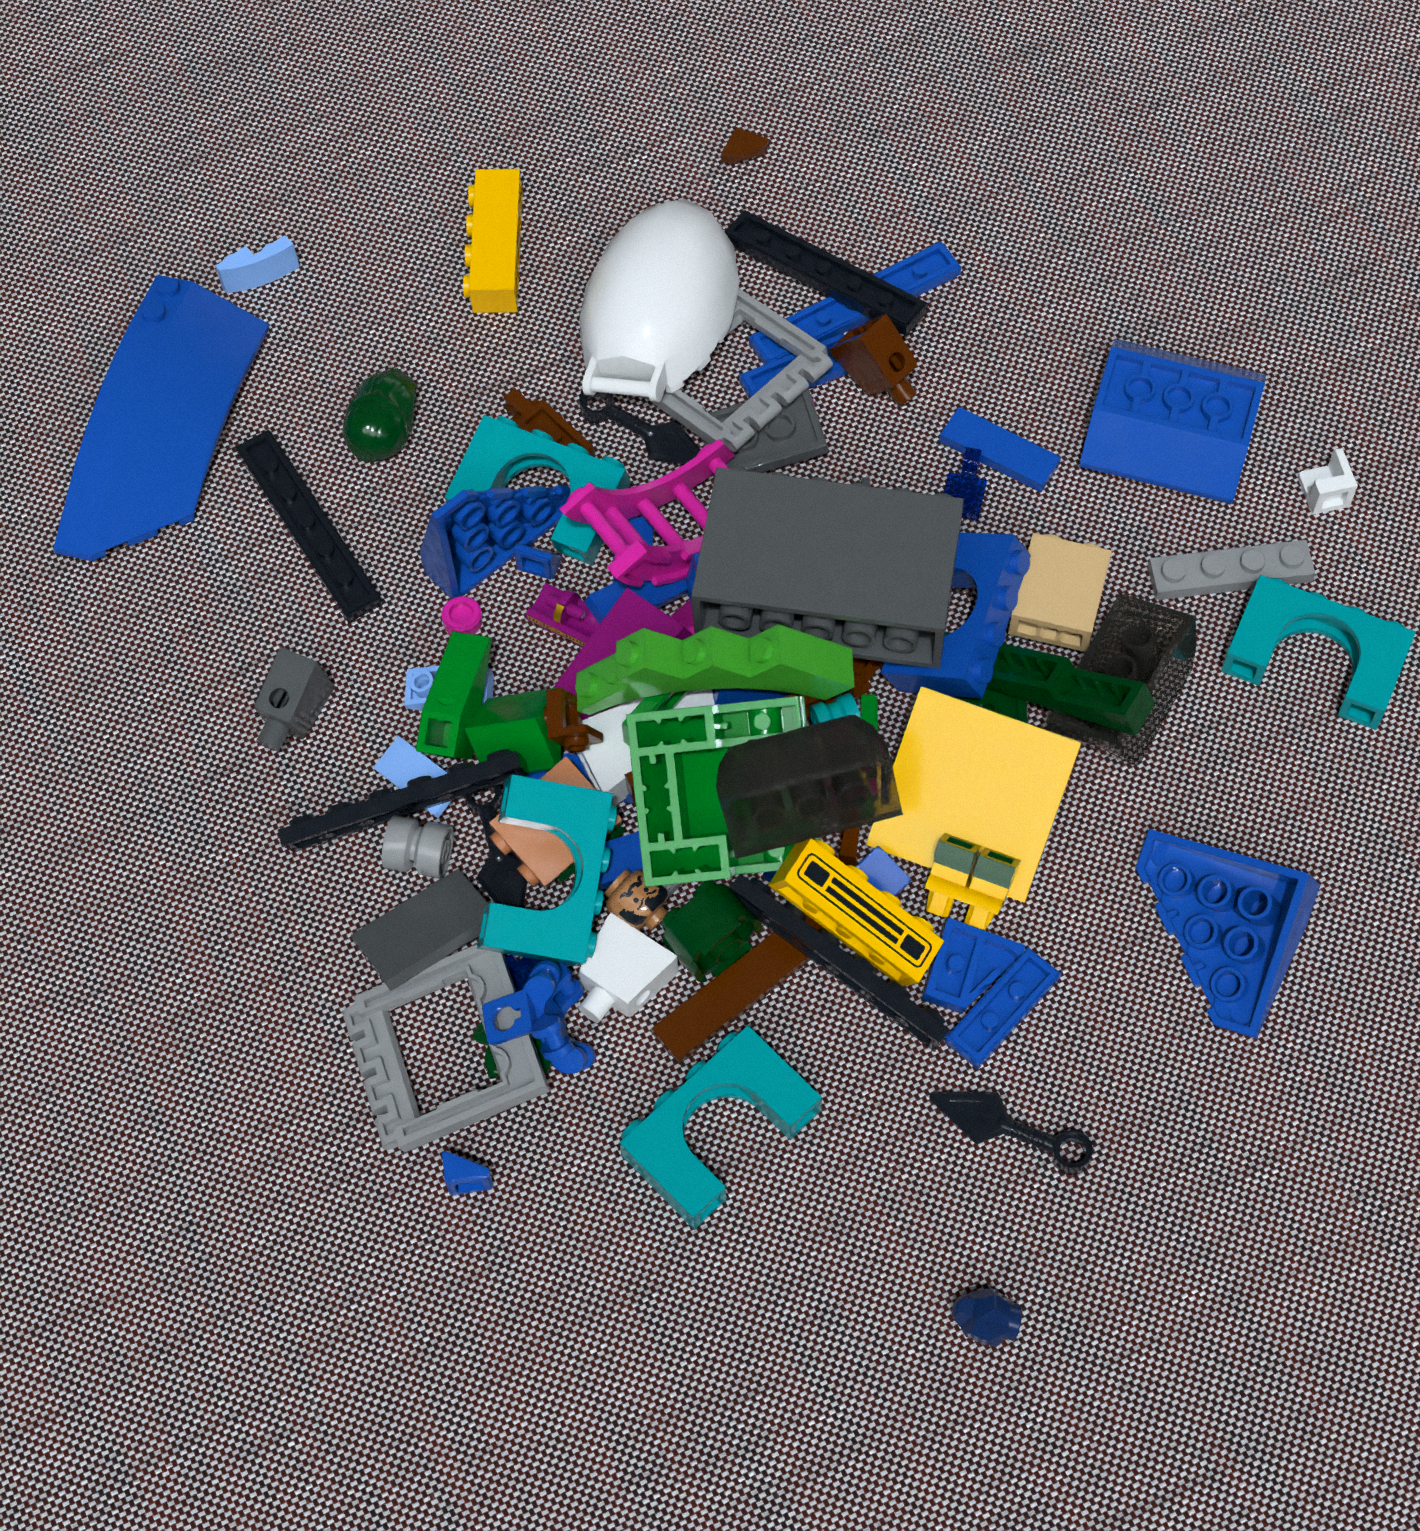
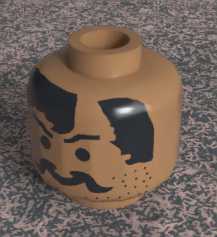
(636, 903)

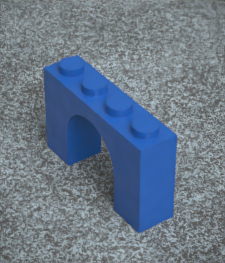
(996, 569)

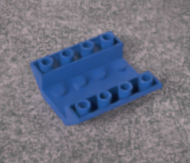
(1173, 420)

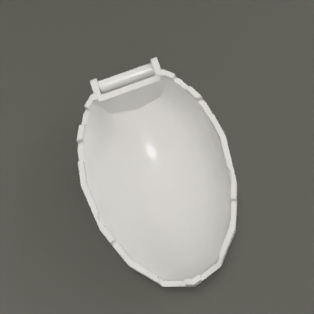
(658, 302)

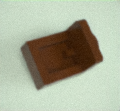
(565, 723)

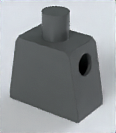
(291, 698)

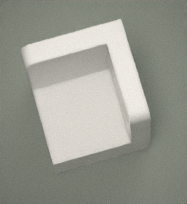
(1329, 486)

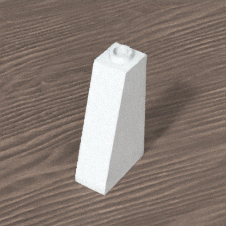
(611, 759)

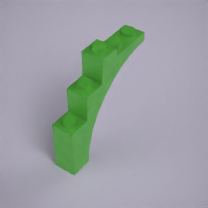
(715, 659)

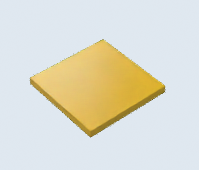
(978, 781)

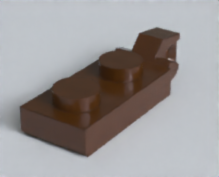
(543, 417)

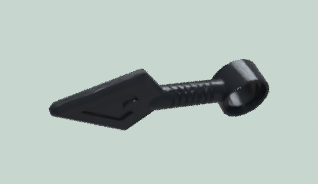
(663, 441)
(500, 872)
(985, 1117)

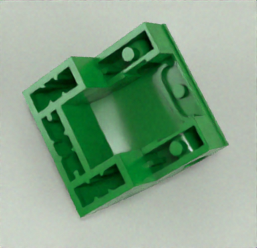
(675, 786)

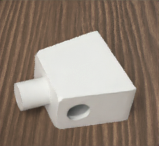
(624, 970)

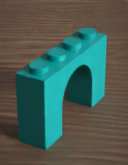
(504, 450)
(1373, 645)
(581, 822)
(740, 1070)

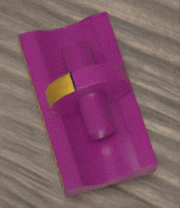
(563, 614)

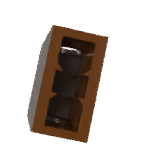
(877, 358)

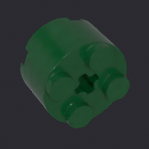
(710, 930)

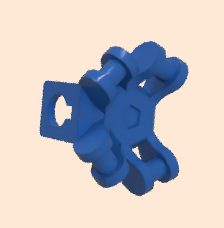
(543, 1010)

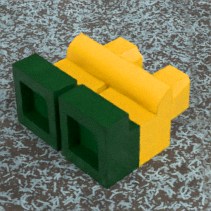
(952, 874)

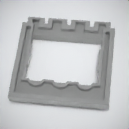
(763, 406)
(383, 1063)

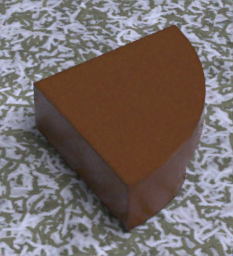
(744, 146)

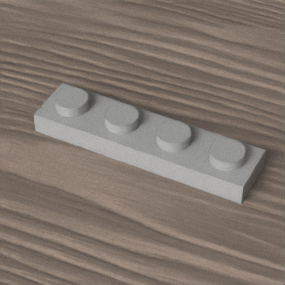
(1229, 569)

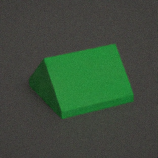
(517, 725)

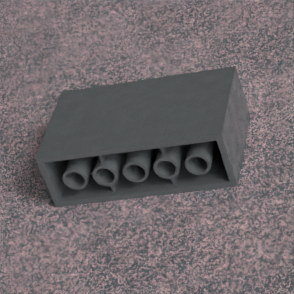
(830, 563)

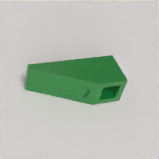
(454, 697)

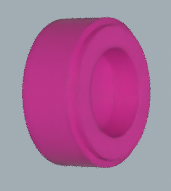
(462, 615)

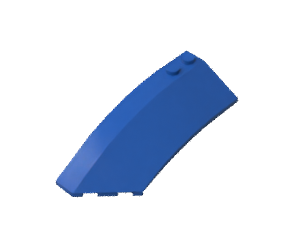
(157, 418)

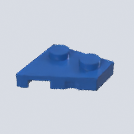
(967, 965)

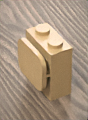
(1060, 592)

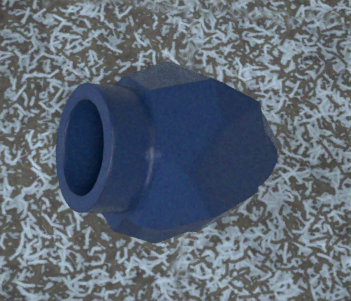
(987, 1317)

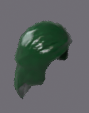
(380, 415)

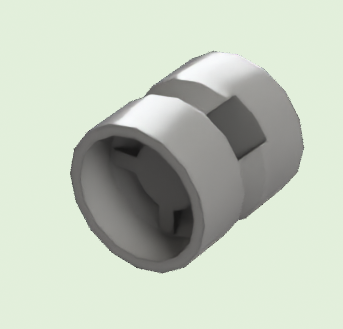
(411, 845)

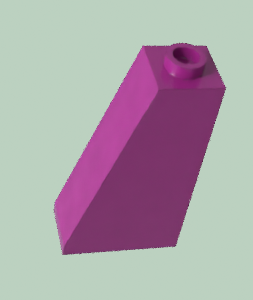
(624, 618)

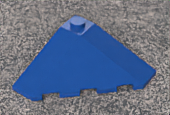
(479, 529)
(1233, 921)

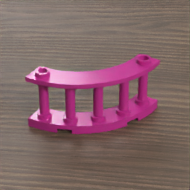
(610, 508)

